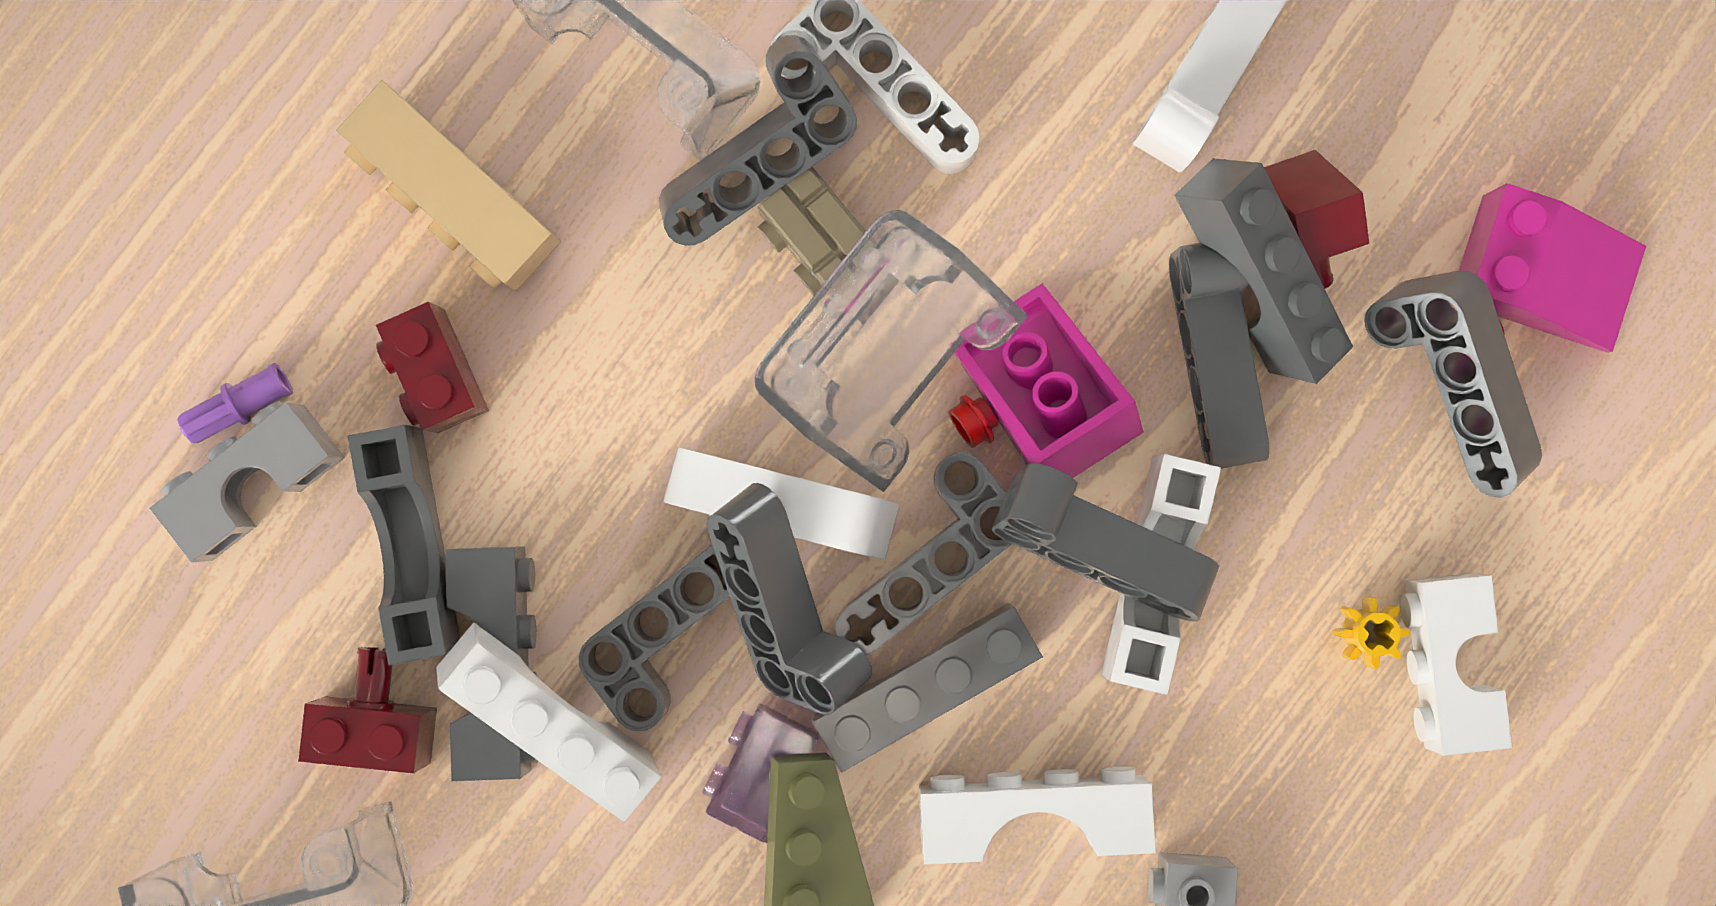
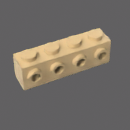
(448, 186)

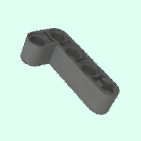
(748, 149)
(1218, 356)
(1496, 445)
(1102, 546)
(921, 564)
(778, 608)
(638, 647)

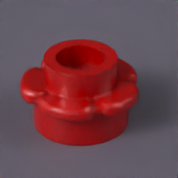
(973, 420)

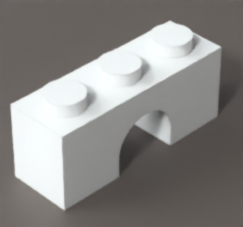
(1441, 618)

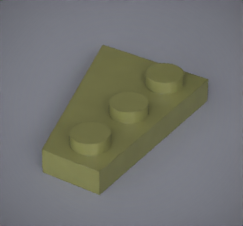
(811, 837)

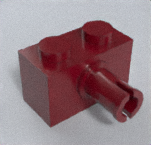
(1322, 208)
(368, 727)

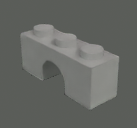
(206, 507)

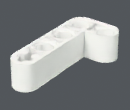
(1205, 80)
(887, 87)
(813, 509)

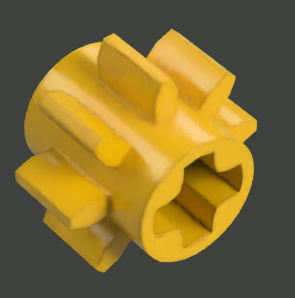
(1385, 629)

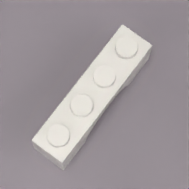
(1143, 638)
(517, 704)
(964, 817)

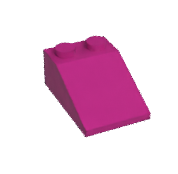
(1553, 266)
(1053, 390)

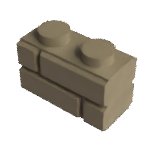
(811, 225)

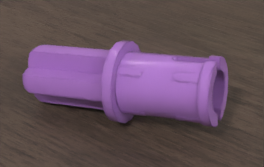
(234, 404)

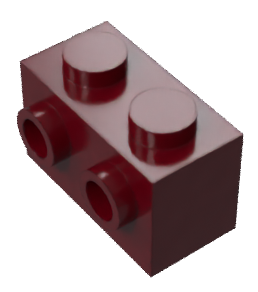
(431, 368)

